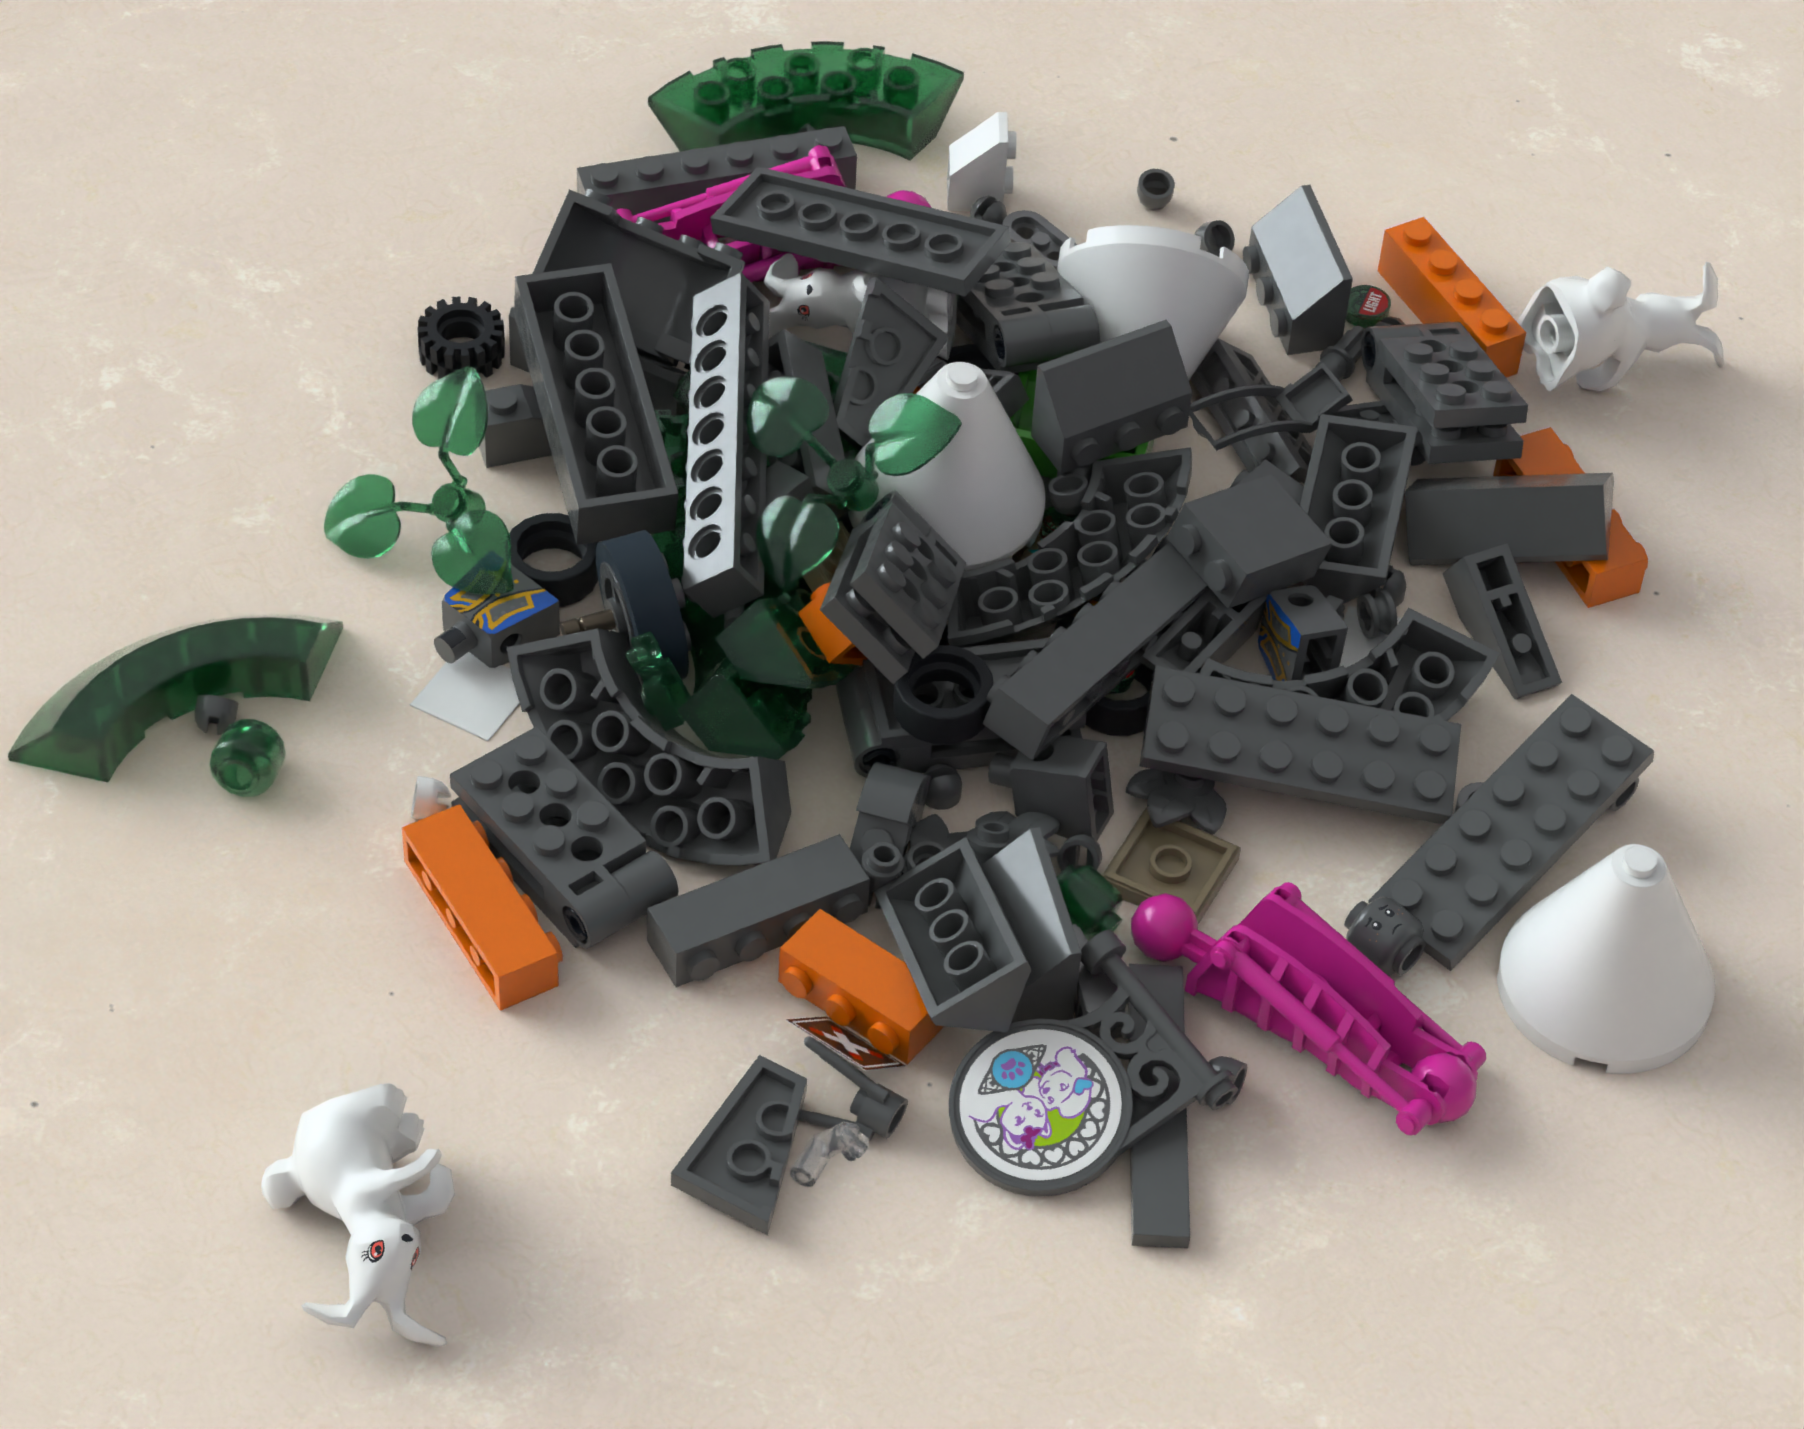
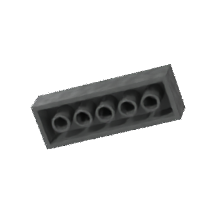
(595, 403)

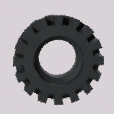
(457, 321)

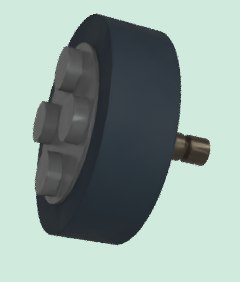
(638, 597)

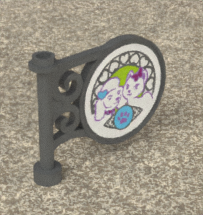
(1052, 1100)

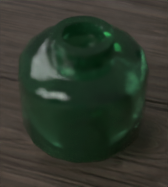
(247, 758)
(1090, 900)

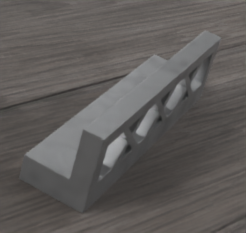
(1230, 368)

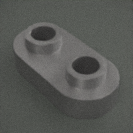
(1036, 231)

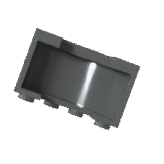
(651, 269)

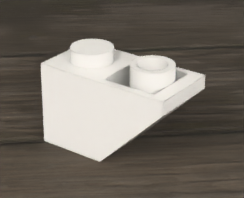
(979, 164)

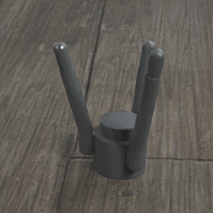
(874, 1105)

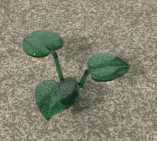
(783, 414)
(478, 545)

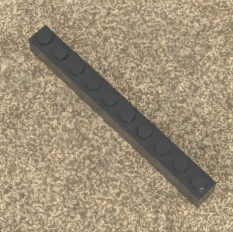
(1101, 644)

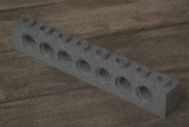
(722, 463)

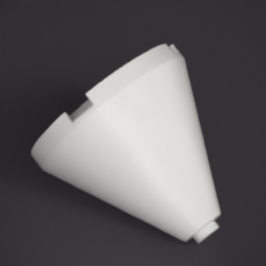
(1152, 276)
(983, 485)
(1609, 968)

